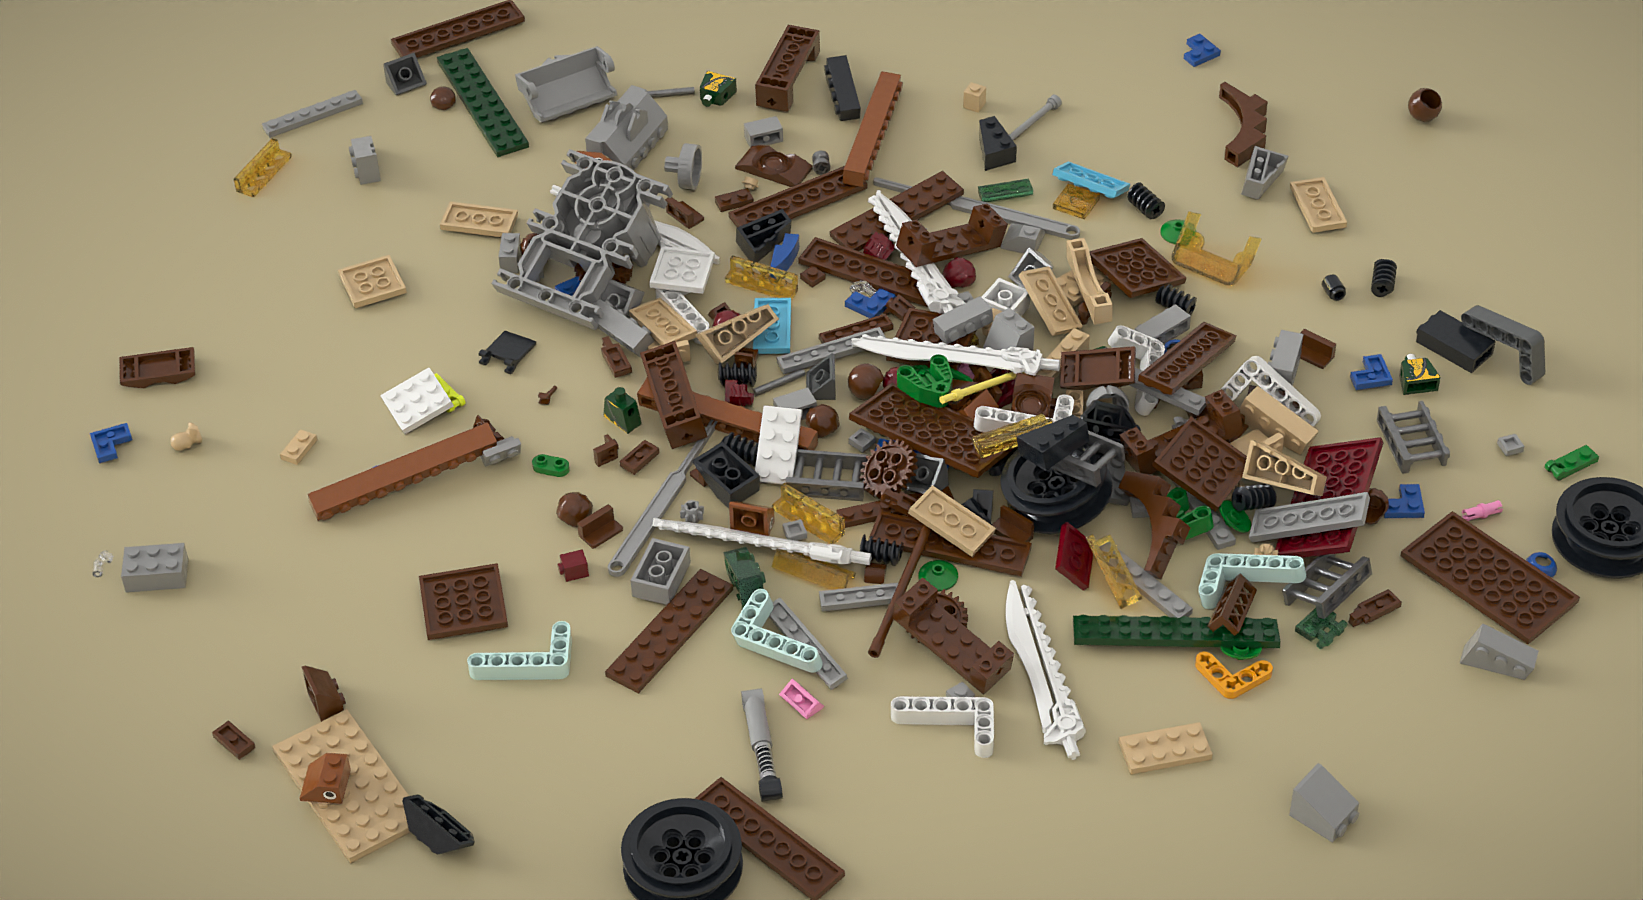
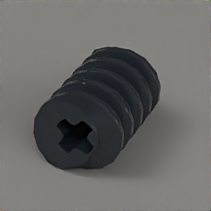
(1145, 201)
(1383, 277)
(1169, 297)
(741, 374)
(742, 448)
(1253, 497)
(882, 551)

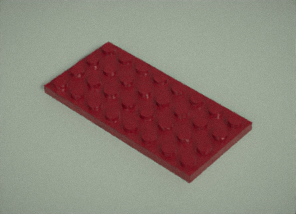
(1348, 472)

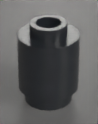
(1333, 287)

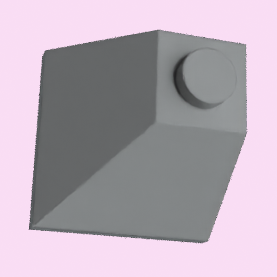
(1022, 237)
(1030, 260)
(622, 296)

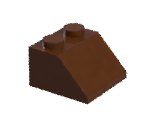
(323, 692)

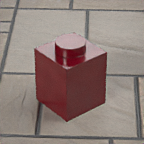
(573, 565)

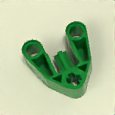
(932, 386)
(1198, 519)

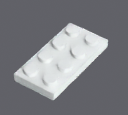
(778, 444)

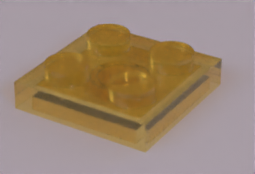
(1076, 201)

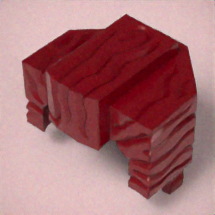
(879, 246)
(737, 393)

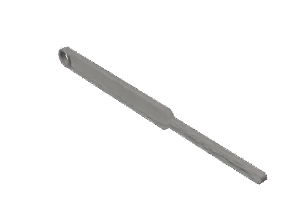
(1008, 215)
(656, 509)

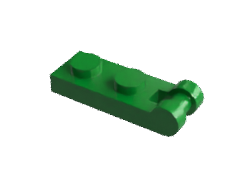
(1572, 462)

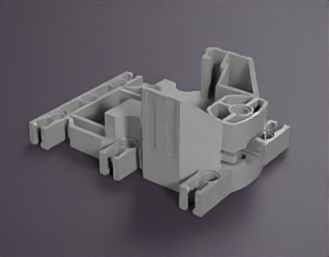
(595, 222)

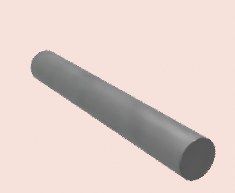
(670, 92)
(778, 382)

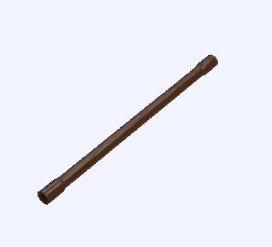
(879, 640)

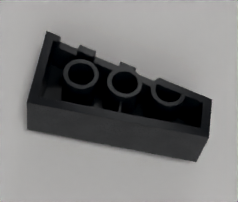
(842, 88)

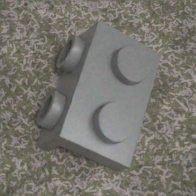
(505, 449)

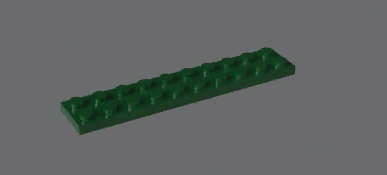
(482, 102)
(1172, 632)

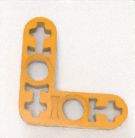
(1229, 680)

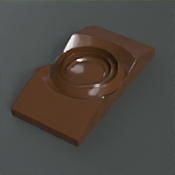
(774, 165)
(157, 367)
(1097, 368)
(1032, 394)

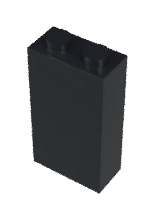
(1455, 341)

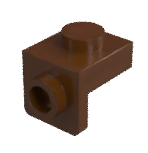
(746, 356)

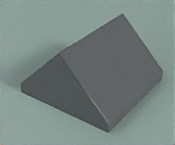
(404, 74)
(821, 379)
(929, 472)

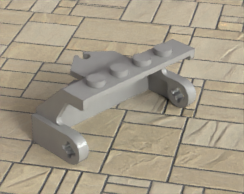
(567, 83)
(628, 128)

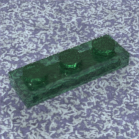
(1005, 190)

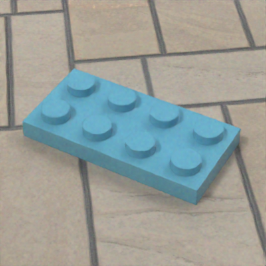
(1091, 179)
(777, 336)

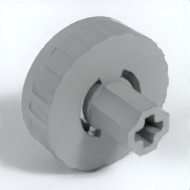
(687, 166)

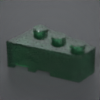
(743, 573)

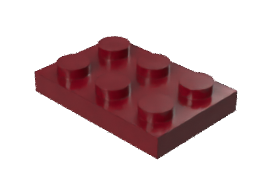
(1074, 556)

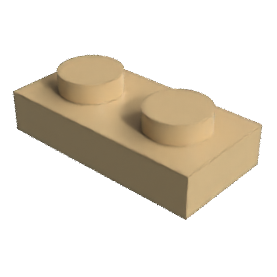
(298, 447)

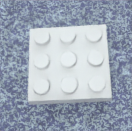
(682, 269)
(417, 400)

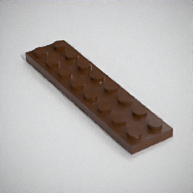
(458, 29)
(799, 198)
(914, 202)
(860, 266)
(1186, 358)
(996, 554)
(669, 631)
(775, 842)

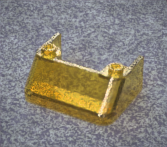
(1189, 255)

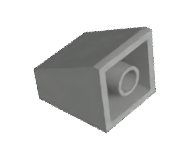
(1010, 331)
(1323, 804)

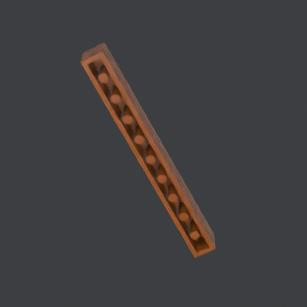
(872, 129)
(729, 417)
(401, 472)

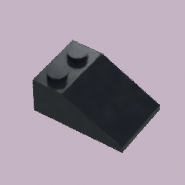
(727, 474)

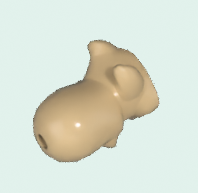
(185, 439)

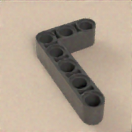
(1514, 334)

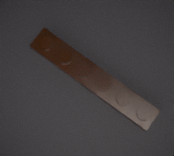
(868, 512)

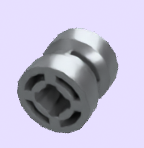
(821, 162)

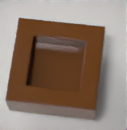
(812, 276)

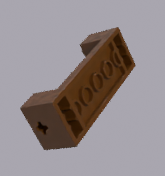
(777, 79)
(981, 233)
(673, 395)
(1221, 418)
(951, 639)

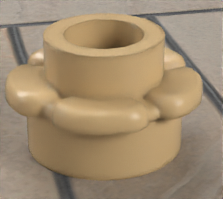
(750, 183)

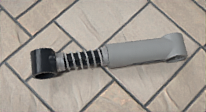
(761, 744)

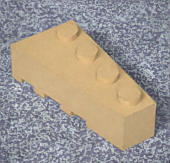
(732, 335)
(1273, 417)
(1277, 469)

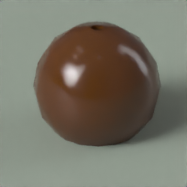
(1425, 104)
(864, 381)

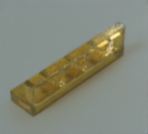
(257, 168)
(761, 282)
(1007, 438)
(817, 524)
(812, 570)
(1111, 578)

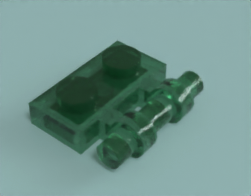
(1313, 627)

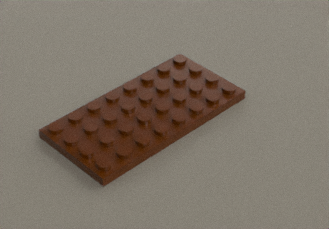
(926, 429)
(1490, 577)

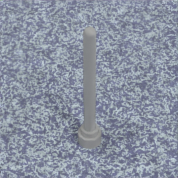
(1052, 103)

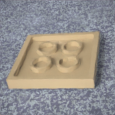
(372, 281)

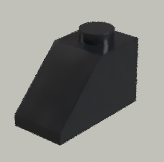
(985, 501)

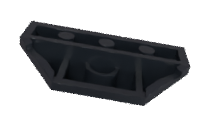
(1108, 420)
(435, 826)

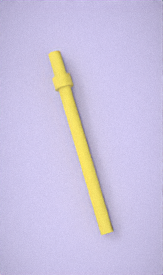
(958, 394)

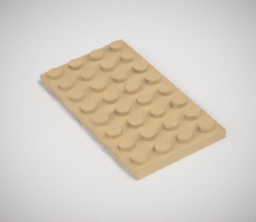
(373, 798)

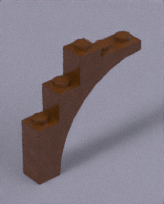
(1252, 120)
(1162, 510)

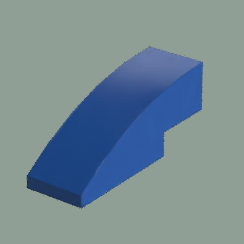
(786, 253)

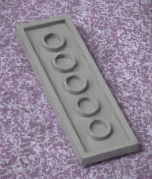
(1309, 517)

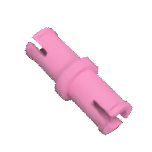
(1482, 510)

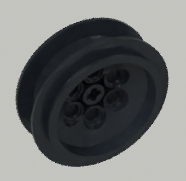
(1054, 497)
(1601, 527)
(682, 852)

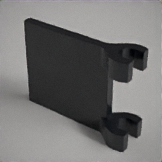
(509, 348)

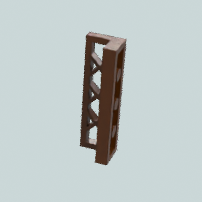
(1229, 601)

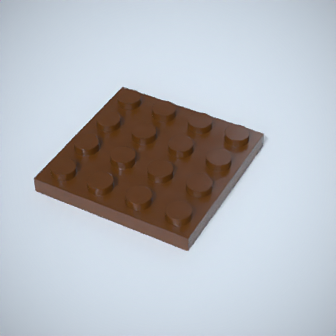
(1136, 267)
(920, 327)
(1202, 463)
(463, 601)

